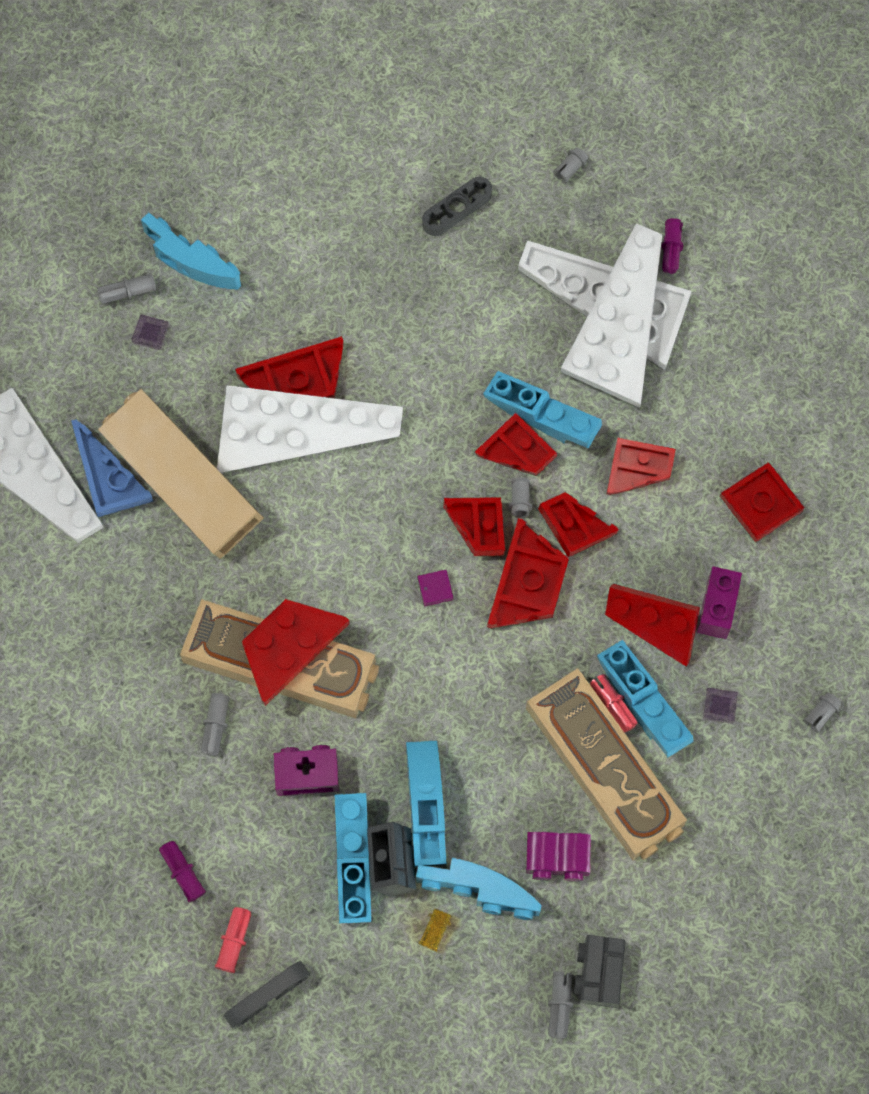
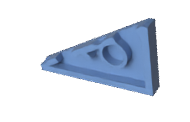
(109, 482)

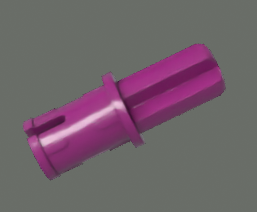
(672, 245)
(182, 871)

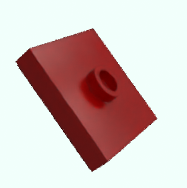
(762, 502)

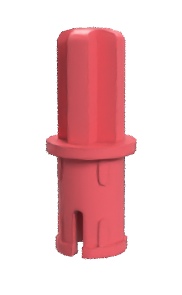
(614, 703)
(233, 940)

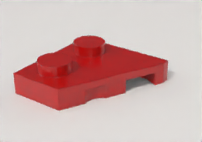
(517, 447)
(639, 465)
(478, 523)
(574, 524)

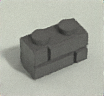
(391, 859)
(600, 971)

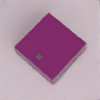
(435, 588)

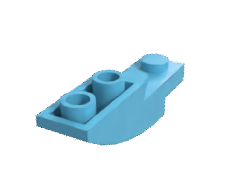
(193, 260)
(542, 411)
(644, 699)
(426, 803)
(352, 858)
(493, 888)

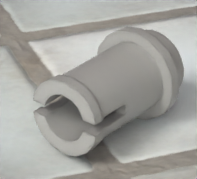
(576, 159)
(520, 502)
(822, 712)

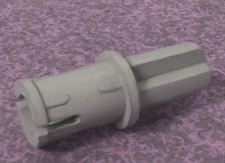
(126, 288)
(214, 724)
(560, 1005)

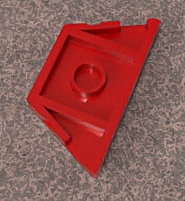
(302, 371)
(528, 580)
(288, 643)

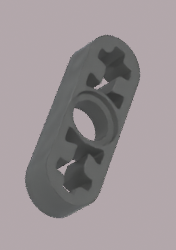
(436, 211)
(273, 989)

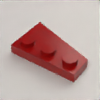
(656, 619)

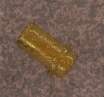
(435, 929)

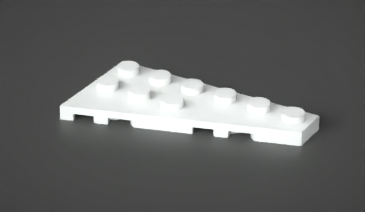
(581, 281)
(616, 334)
(281, 426)
(37, 475)

